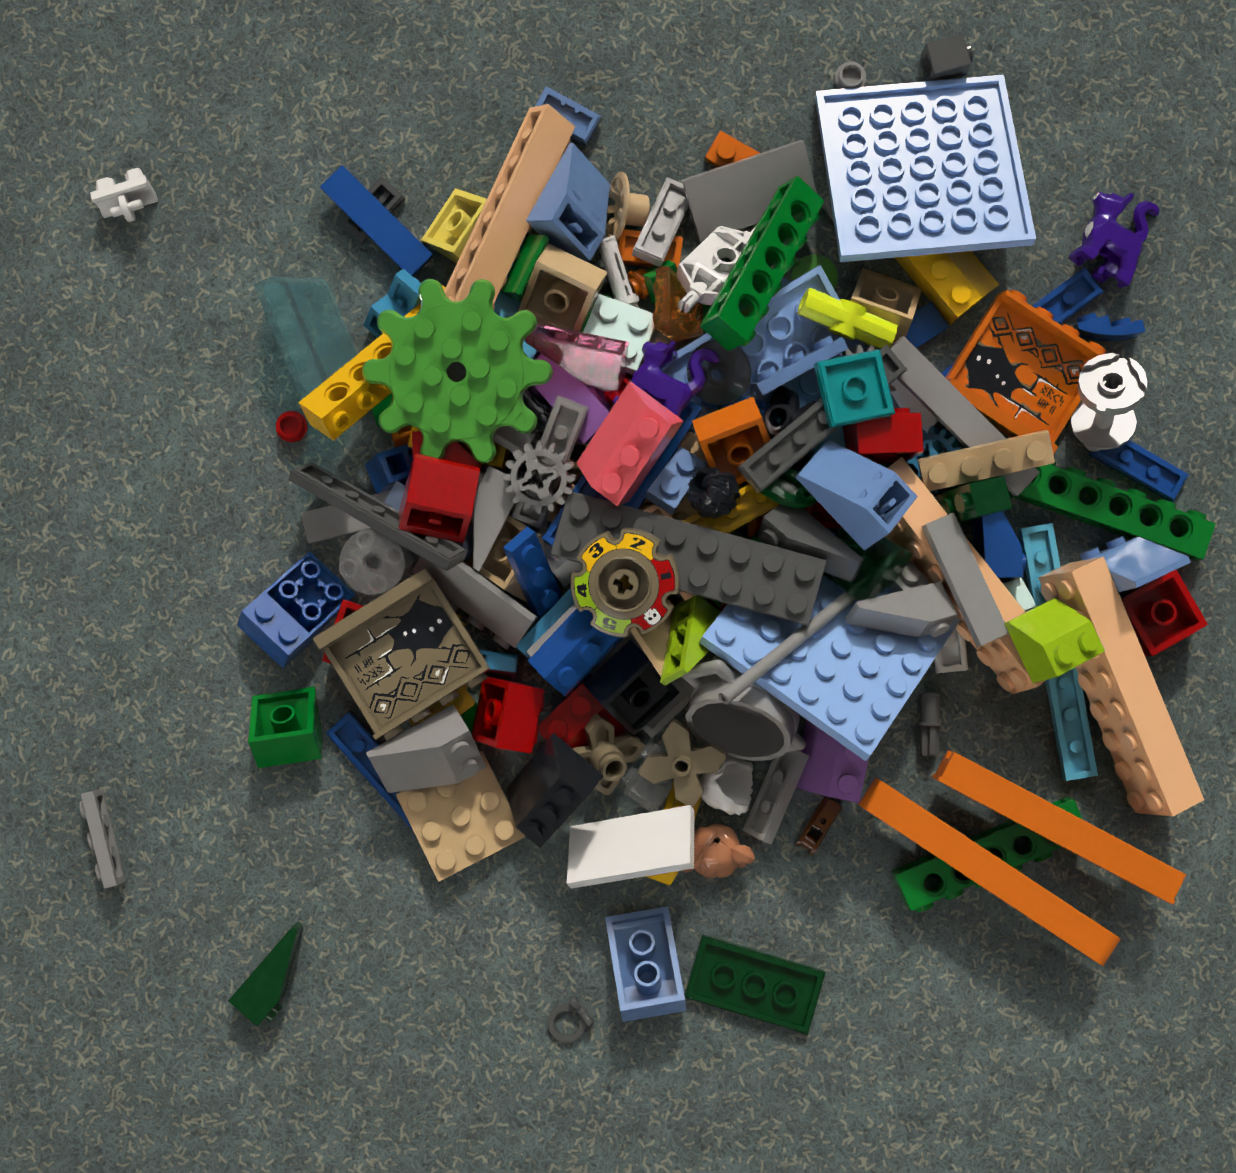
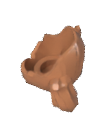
(720, 858)

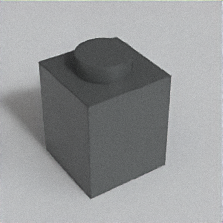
(947, 58)

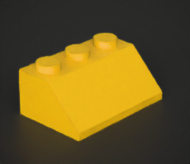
(950, 280)

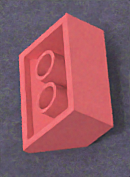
(627, 444)

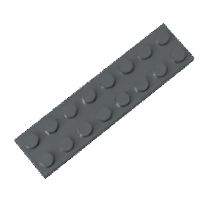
(708, 560)

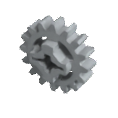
(545, 491)

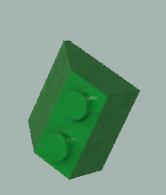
(285, 727)

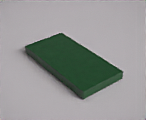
(754, 984)

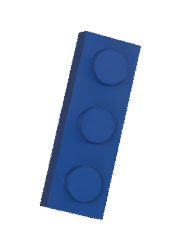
(533, 571)

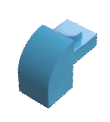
(401, 297)

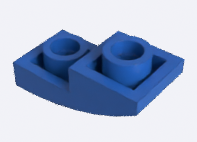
(1100, 328)

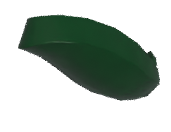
(789, 491)

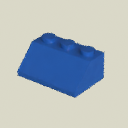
(572, 652)

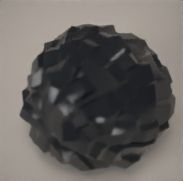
(713, 492)

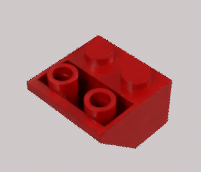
(438, 498)

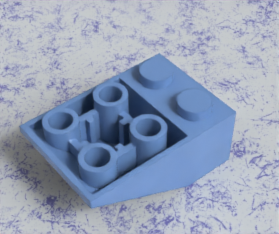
(573, 206)
(856, 492)

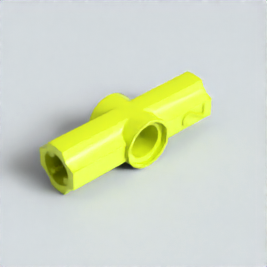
(846, 319)

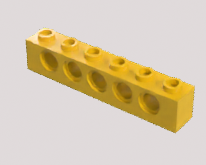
(346, 393)

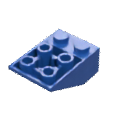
(294, 609)

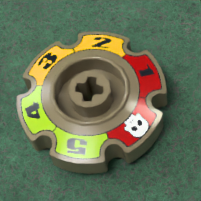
(600, 591)

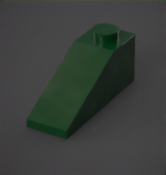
(269, 981)

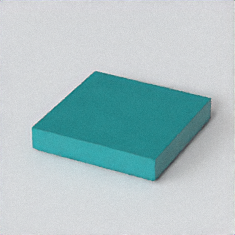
(854, 388)

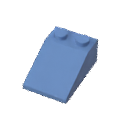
(1136, 561)
(645, 964)

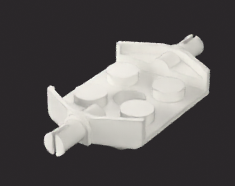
(703, 271)

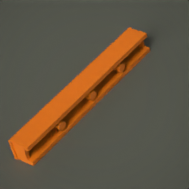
(1059, 826)

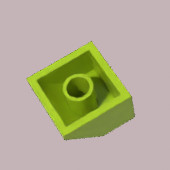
(1053, 639)

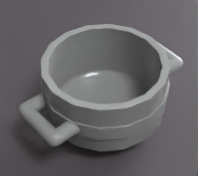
(747, 728)

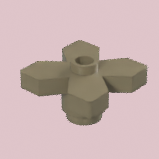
(607, 752)
(667, 765)

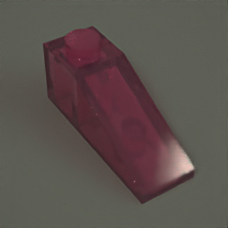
(586, 356)

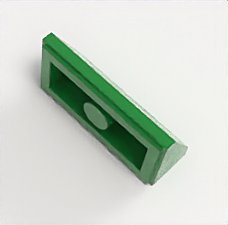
(523, 266)

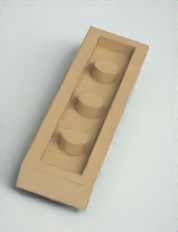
(986, 460)

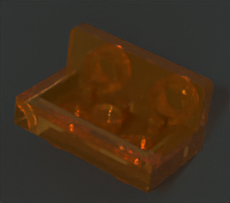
(667, 315)

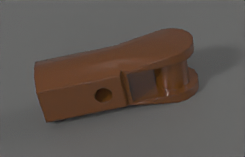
(822, 820)

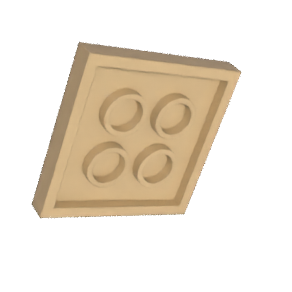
(460, 821)

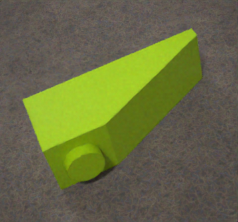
(687, 627)

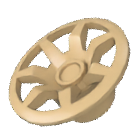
(628, 209)

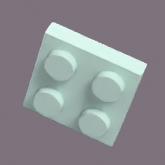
(622, 322)

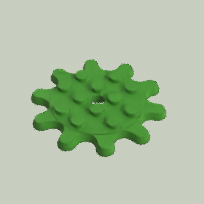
(493, 362)

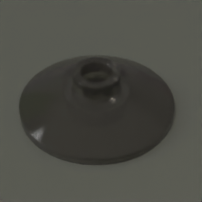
(734, 372)

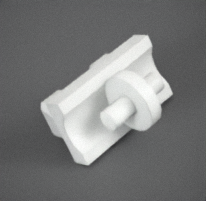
(123, 197)

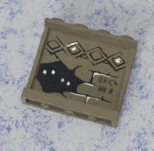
(403, 654)

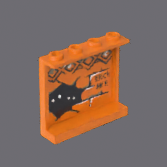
(1022, 368)

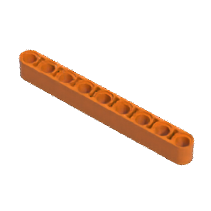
(989, 871)

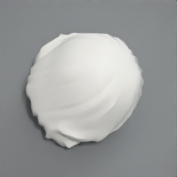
(729, 787)

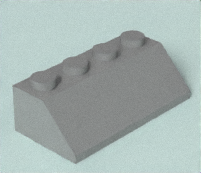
(483, 602)

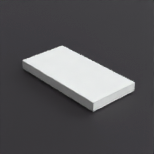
(631, 847)

